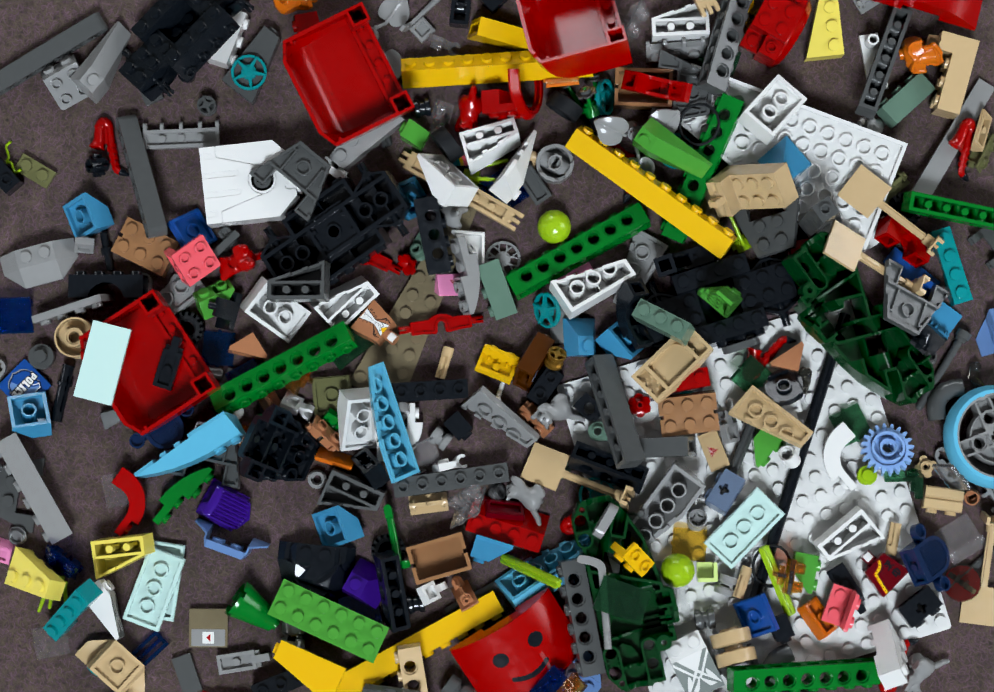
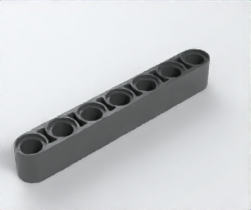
(51, 51)
(141, 176)

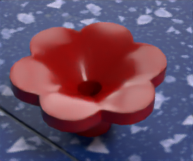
(407, 263)
(635, 409)

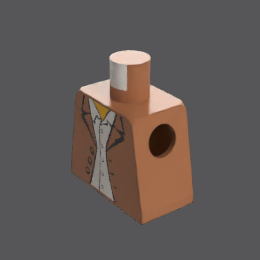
(375, 325)

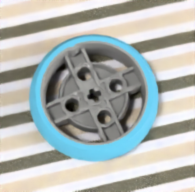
(958, 451)

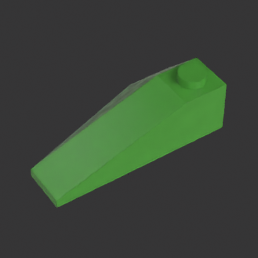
(666, 147)
(721, 298)

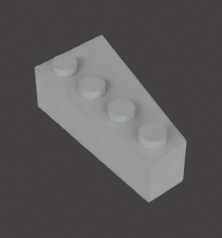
(353, 151)

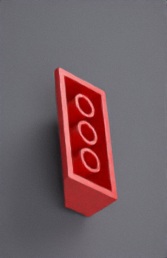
(522, 534)

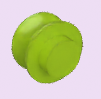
(866, 475)

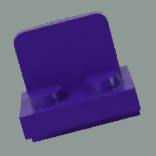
(225, 506)

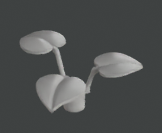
(397, 14)
(613, 128)

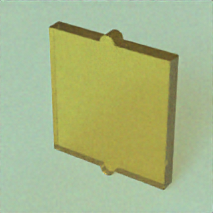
(689, 543)

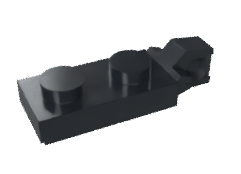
(169, 364)
(841, 576)

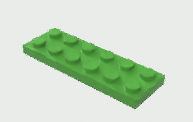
(328, 620)

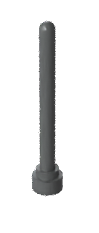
(961, 337)

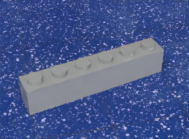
(34, 489)

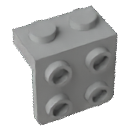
(59, 83)

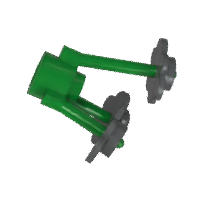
(590, 107)

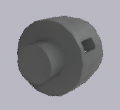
(41, 356)

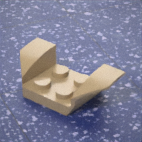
(113, 665)

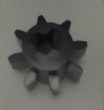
(97, 165)

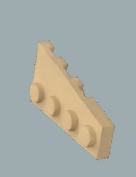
(765, 414)

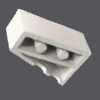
(346, 301)
(848, 534)
(890, 655)

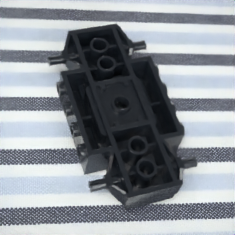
(178, 41)
(357, 213)
(764, 290)

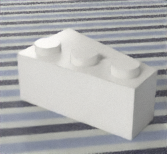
(680, 24)
(227, 53)
(489, 143)

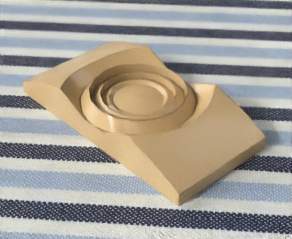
(671, 366)

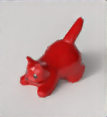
(470, 108)
(241, 260)

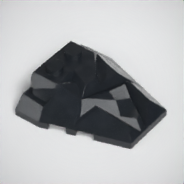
(276, 447)
(316, 567)

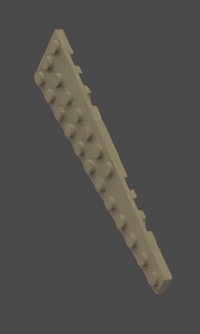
(414, 304)

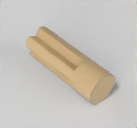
(444, 362)
(893, 539)
(742, 582)

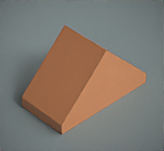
(248, 347)
(790, 359)

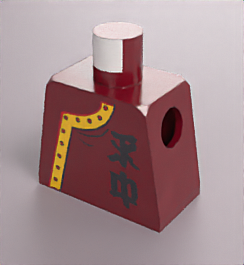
(882, 572)

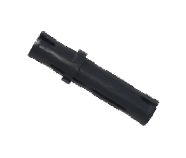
(62, 392)

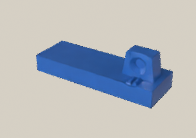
(910, 271)

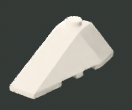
(513, 175)

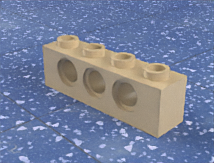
(413, 653)

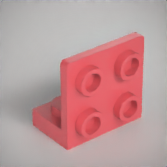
(193, 260)
(841, 606)

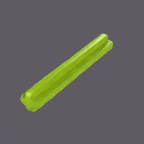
(771, 566)
(531, 571)

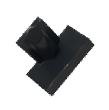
(226, 311)
(928, 339)

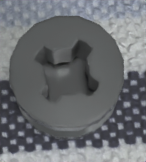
(205, 102)

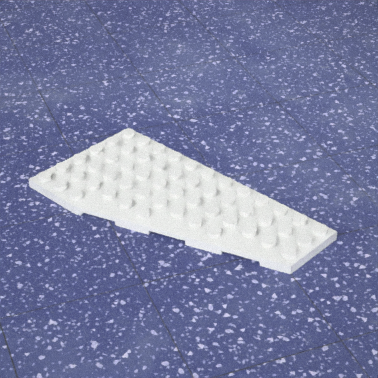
(829, 144)

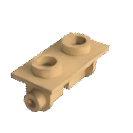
(428, 503)

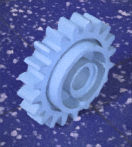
(889, 438)

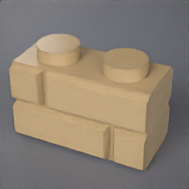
(942, 499)

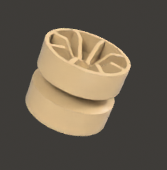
(67, 336)
(732, 642)

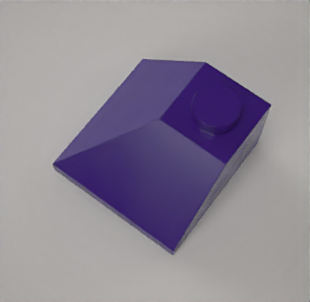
(363, 584)

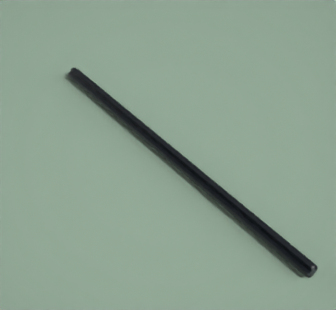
(794, 474)

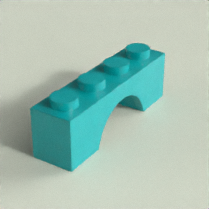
(952, 267)
(72, 608)

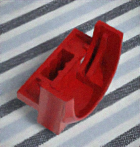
(775, 29)

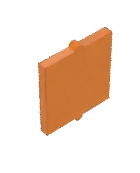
(558, 82)

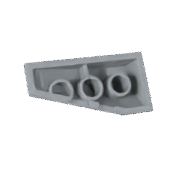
(100, 67)

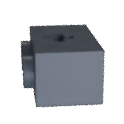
(720, 502)

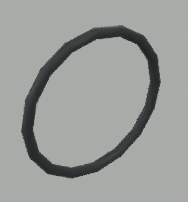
(718, 125)
(753, 563)

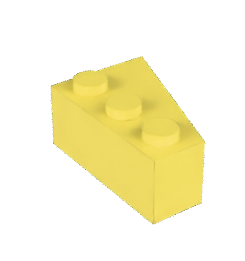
(825, 33)
(118, 552)
(33, 576)

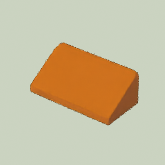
(334, 458)
(811, 614)

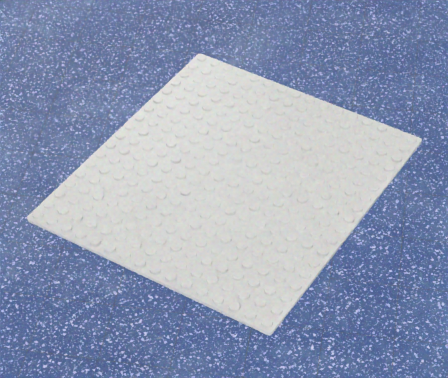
(814, 508)

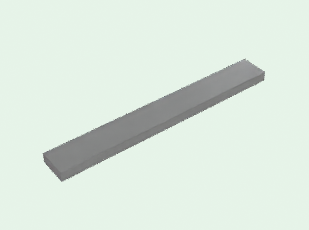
(945, 153)

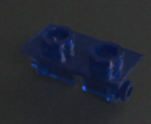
(551, 680)

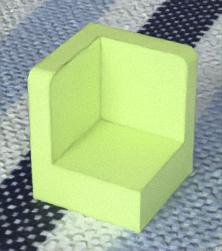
(707, 571)

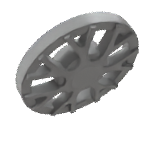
(503, 256)

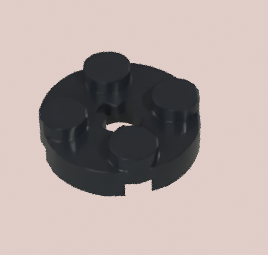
(791, 394)

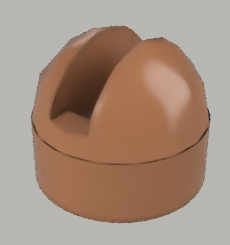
(973, 501)

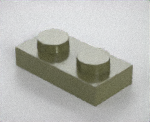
(35, 171)

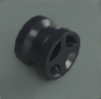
(422, 107)
(415, 604)

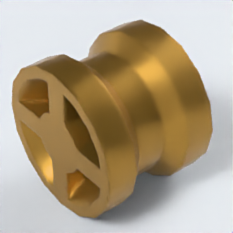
(555, 358)

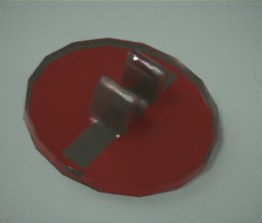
(964, 582)

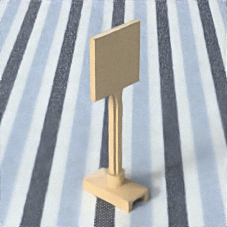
(866, 193)
(846, 249)
(548, 467)
(981, 608)

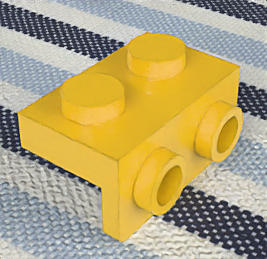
(497, 363)
(633, 557)

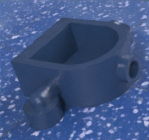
(165, 436)
(926, 559)

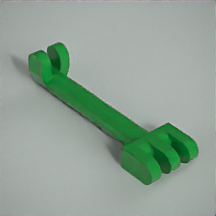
(389, 516)

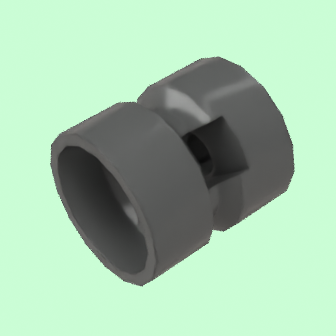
(289, 630)
(455, 684)

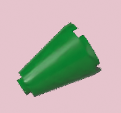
(251, 608)

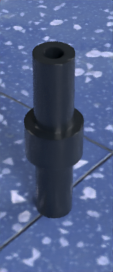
(106, 251)

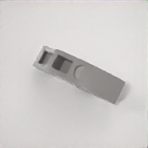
(468, 282)

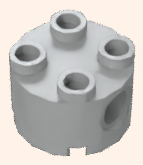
(554, 164)

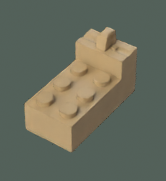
(956, 71)
(751, 188)

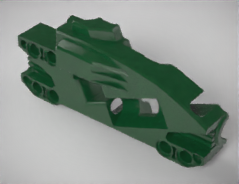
(824, 285)
(661, 610)

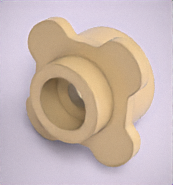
(920, 466)

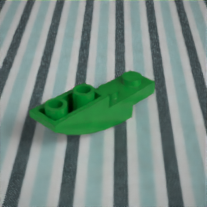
(186, 487)

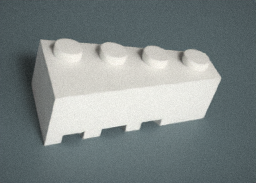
(589, 288)

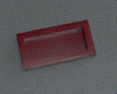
(504, 510)

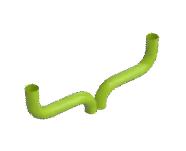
(8, 157)

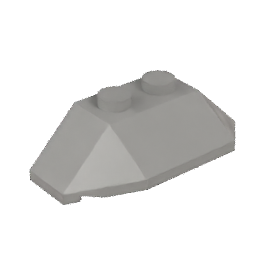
(40, 263)

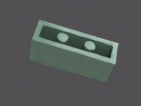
(904, 99)
(496, 290)
(663, 322)

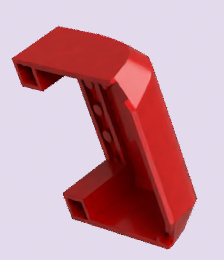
(574, 35)
(344, 76)
(136, 398)

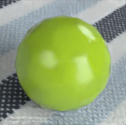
(554, 226)
(677, 570)

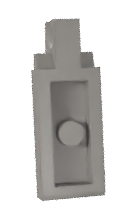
(241, 661)

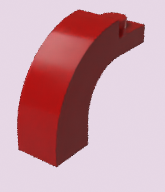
(656, 86)
(136, 496)

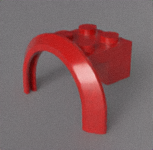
(504, 104)

